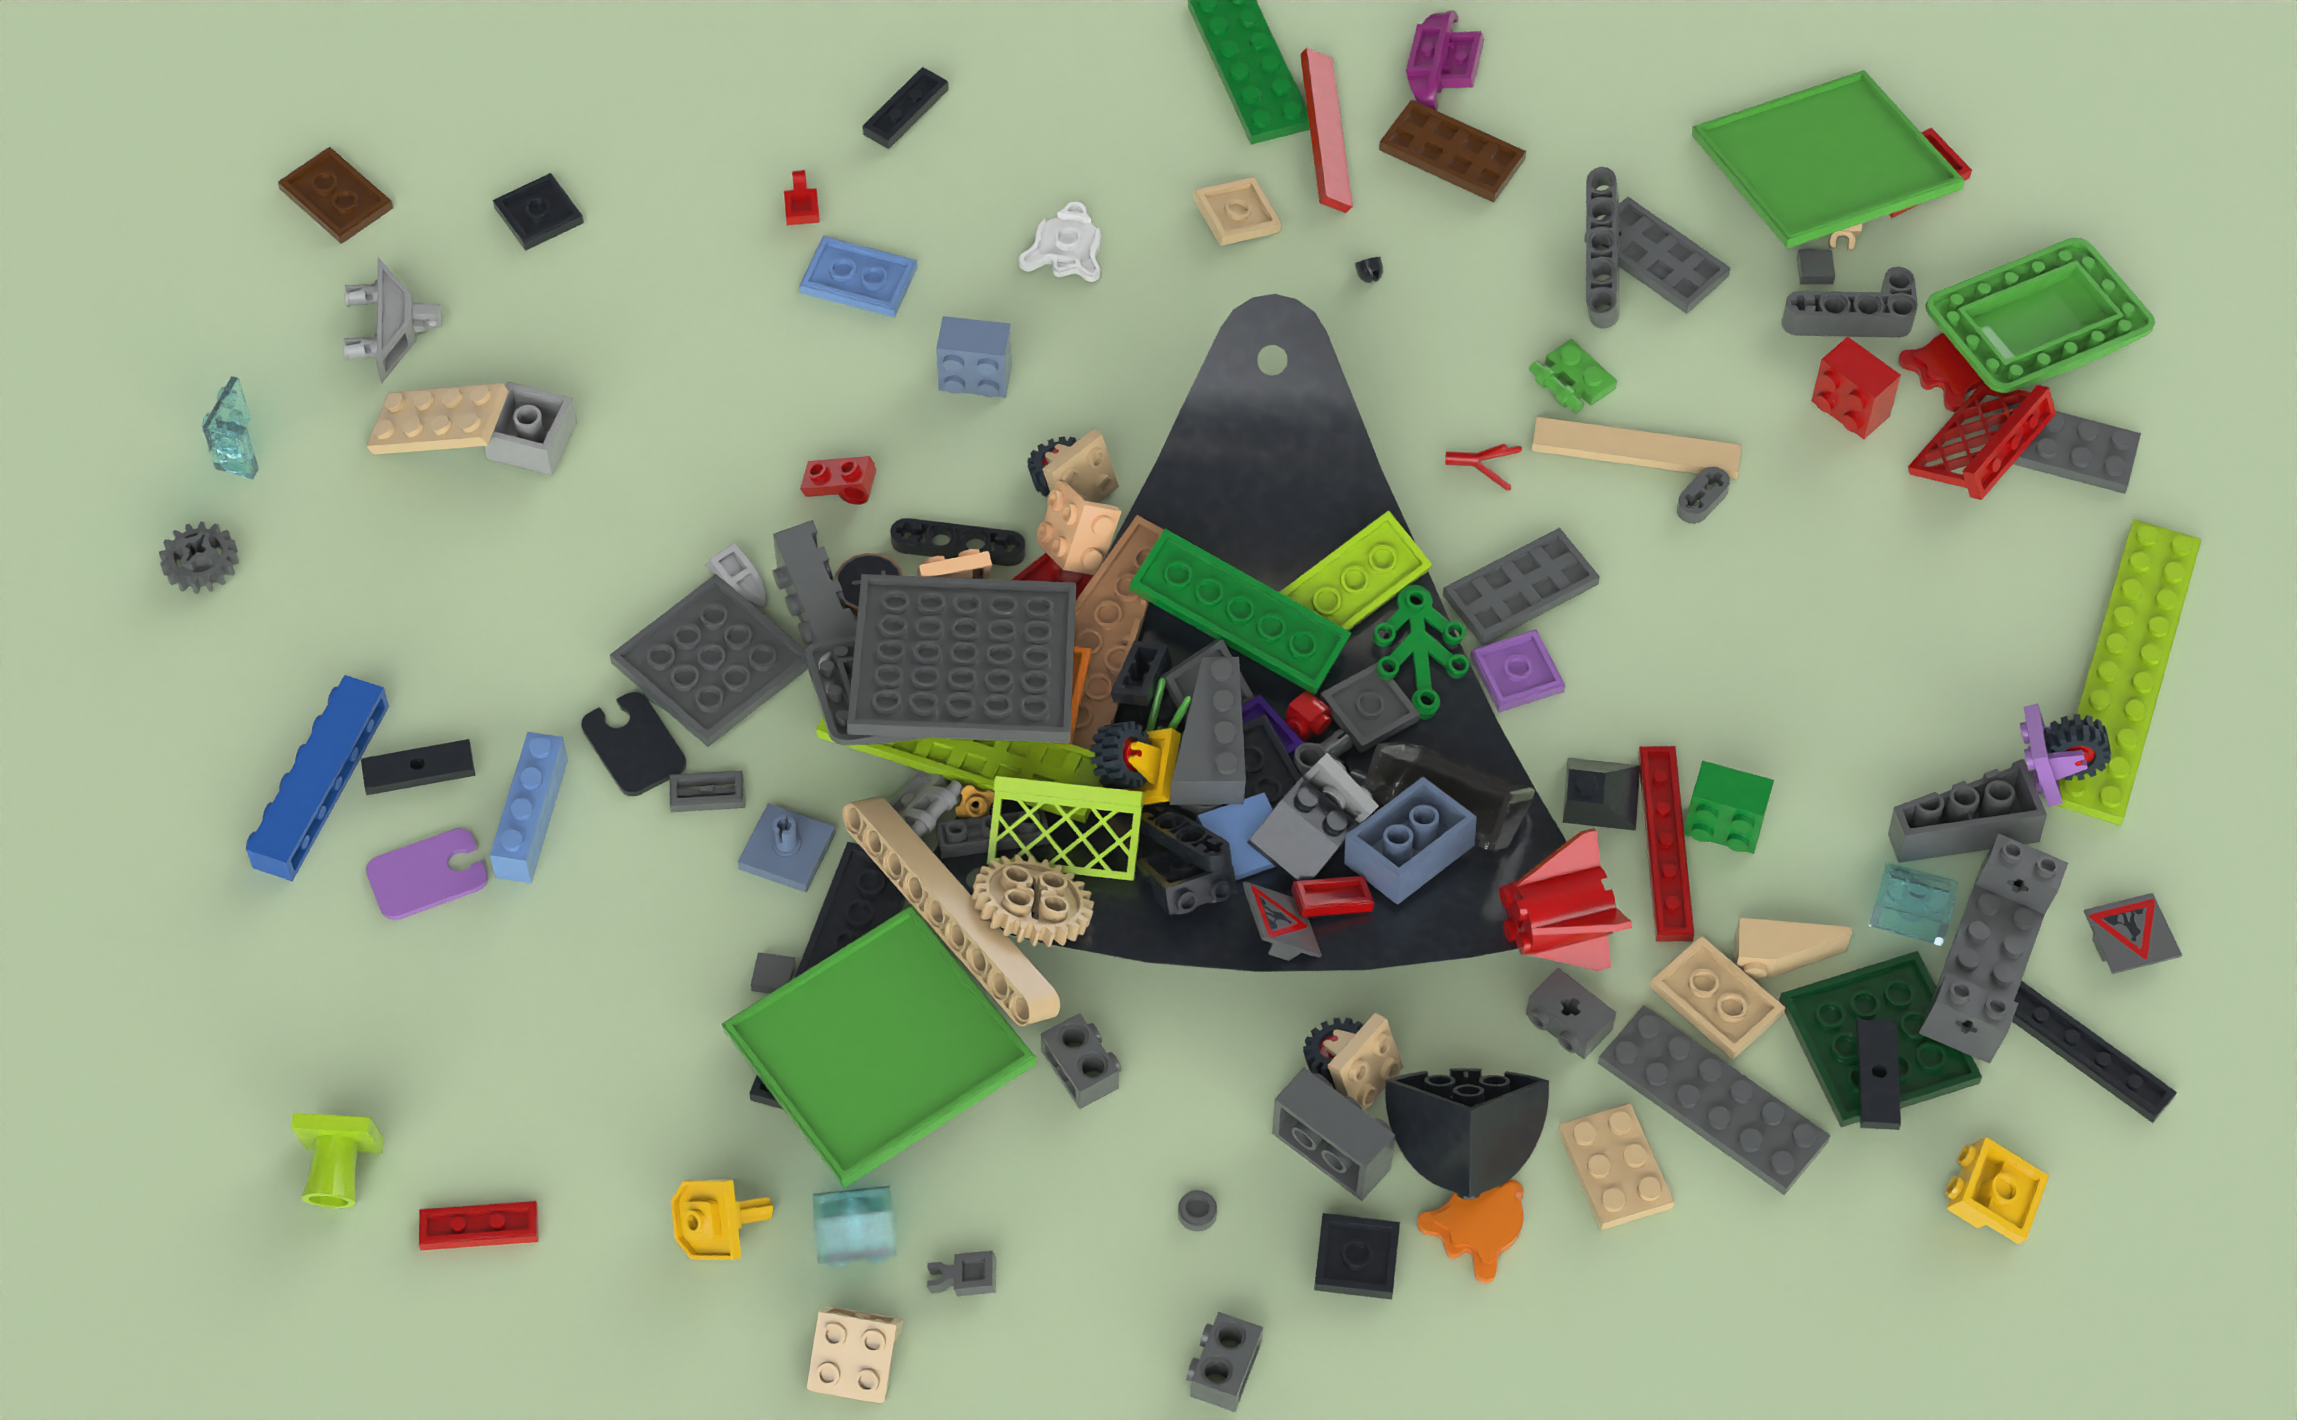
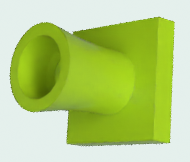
(335, 1151)

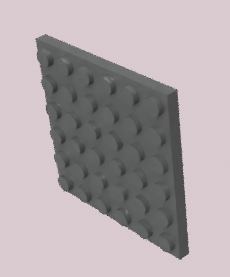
(963, 659)

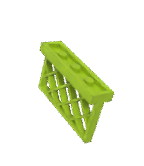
(1074, 796)

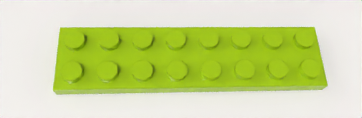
(981, 760)

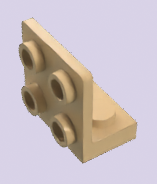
(852, 1354)

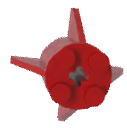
(1563, 908)

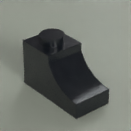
(1141, 673)

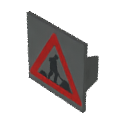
(1281, 923)
(2132, 933)

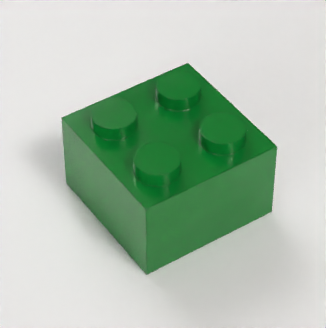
(1728, 807)

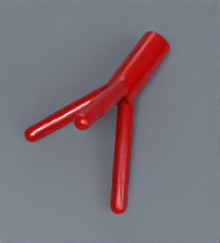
(1474, 459)

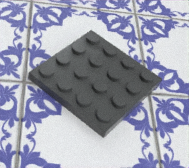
(711, 660)

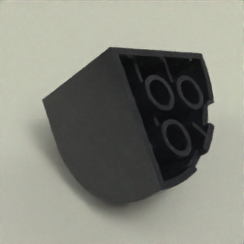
(1466, 1126)

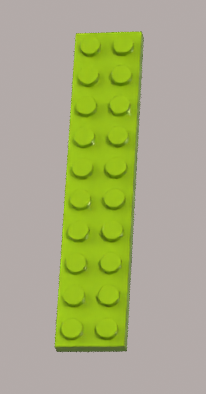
(2131, 662)

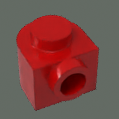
(1308, 716)

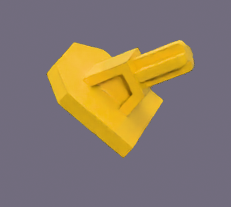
(709, 1218)

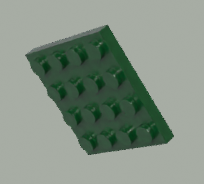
(1894, 991)

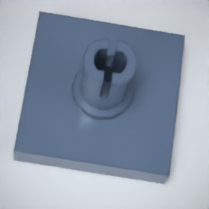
(786, 847)

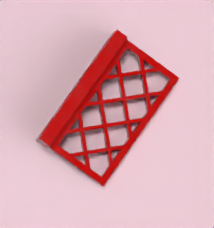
(2001, 445)

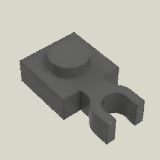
(970, 1274)

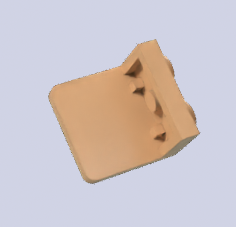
(1076, 530)

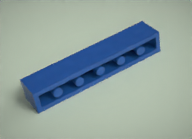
(317, 778)

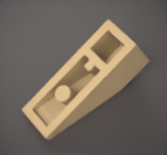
(1779, 947)

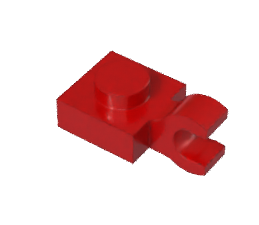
(801, 203)

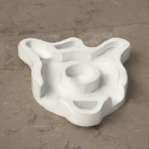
(1067, 244)

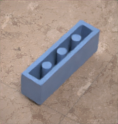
(529, 807)

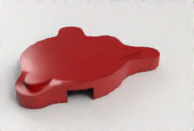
(1943, 367)

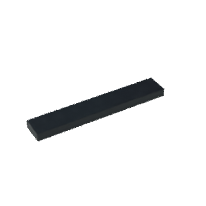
(2091, 1054)

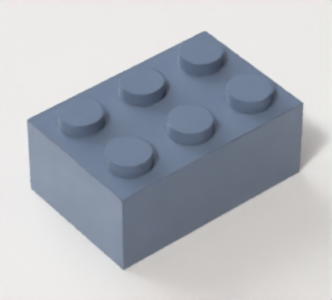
(1410, 840)

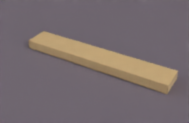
(1634, 447)

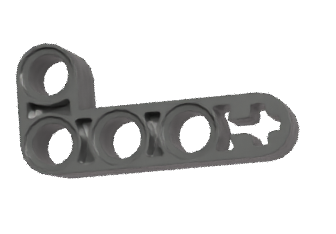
(1855, 313)

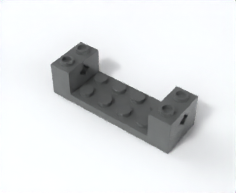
(1992, 948)

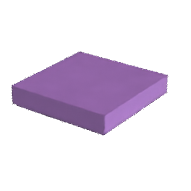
(1517, 671)

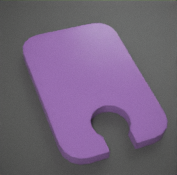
(420, 877)

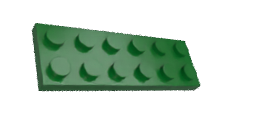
(1251, 68)
(1239, 611)

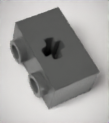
(1570, 1013)

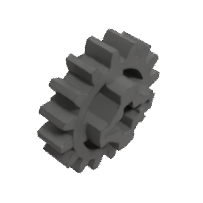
(199, 557)

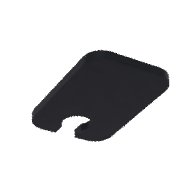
(639, 752)

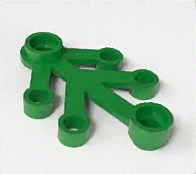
(1421, 645)

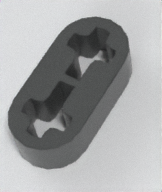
(1708, 499)

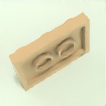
(1717, 997)
(1615, 1166)

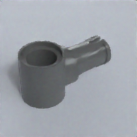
(1309, 753)

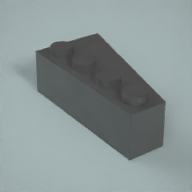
(810, 585)
(1212, 746)
(1969, 816)

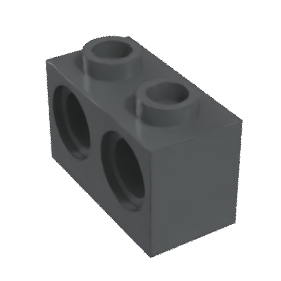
(1073, 1063)
(1232, 1363)

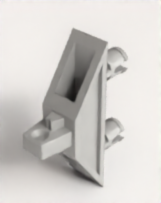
(396, 320)

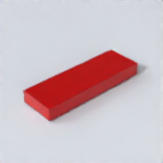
(478, 1225)

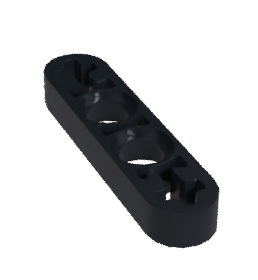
(959, 536)
(1185, 837)

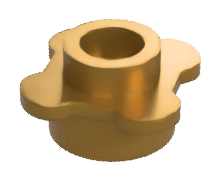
(970, 794)

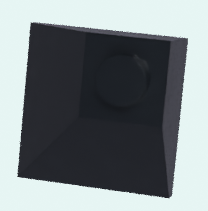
(1601, 794)

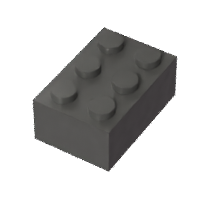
(1333, 1133)

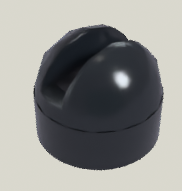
(1370, 269)

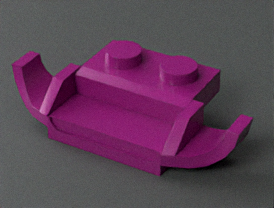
(1442, 58)

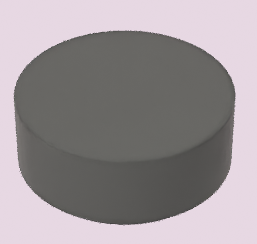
(1197, 1210)

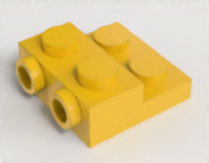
(1996, 1189)

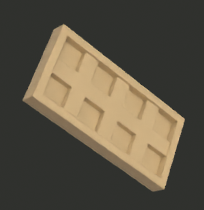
(437, 418)

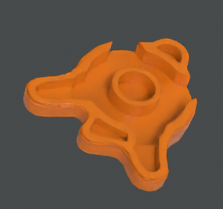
(1478, 1226)

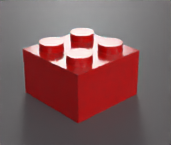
(1855, 388)

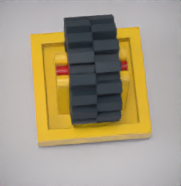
(1136, 759)

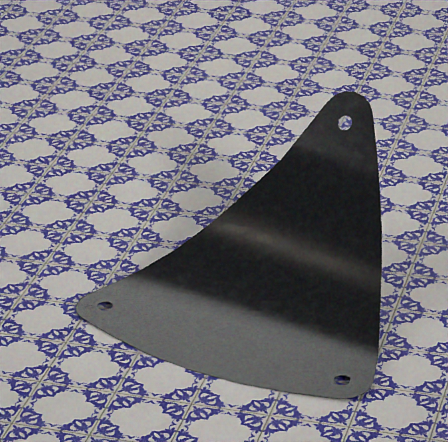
(1273, 485)

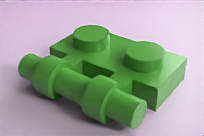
(1581, 373)

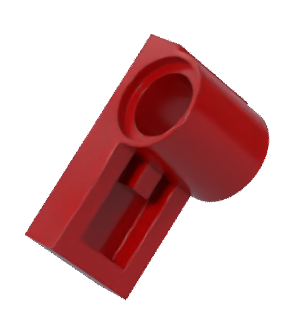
(847, 477)

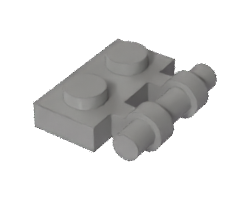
(925, 800)

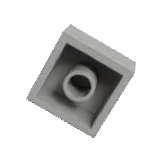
(532, 429)

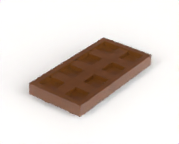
(1452, 150)

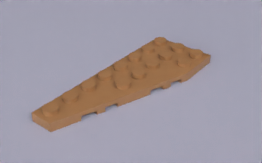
(1108, 623)

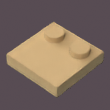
(1237, 211)

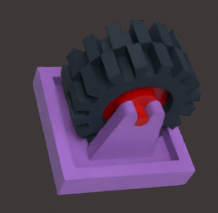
(2062, 750)

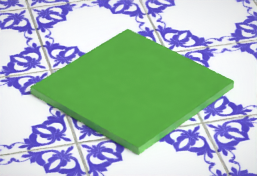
(1827, 158)
(878, 1045)

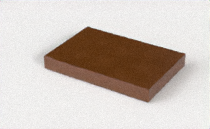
(335, 195)

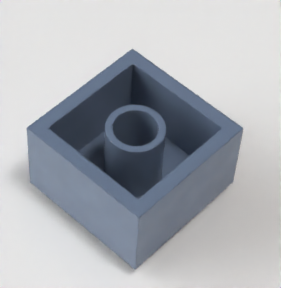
(974, 356)

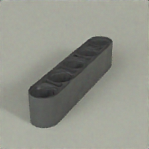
(1602, 261)

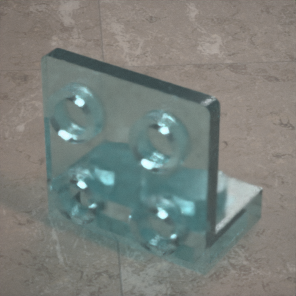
(228, 434)

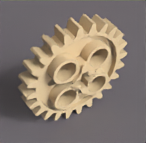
(1058, 903)

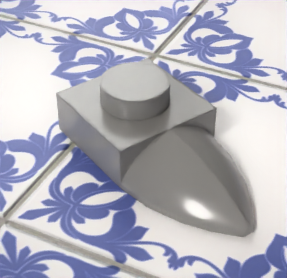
(738, 573)

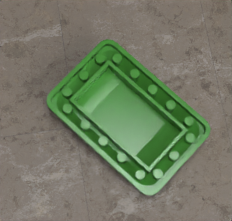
(2040, 315)

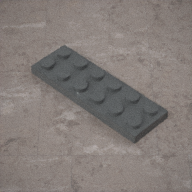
(1714, 1099)

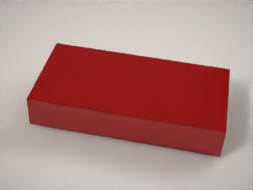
(1332, 896)

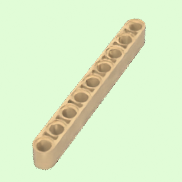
(951, 911)

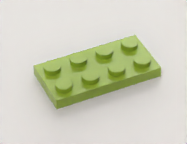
(1361, 574)

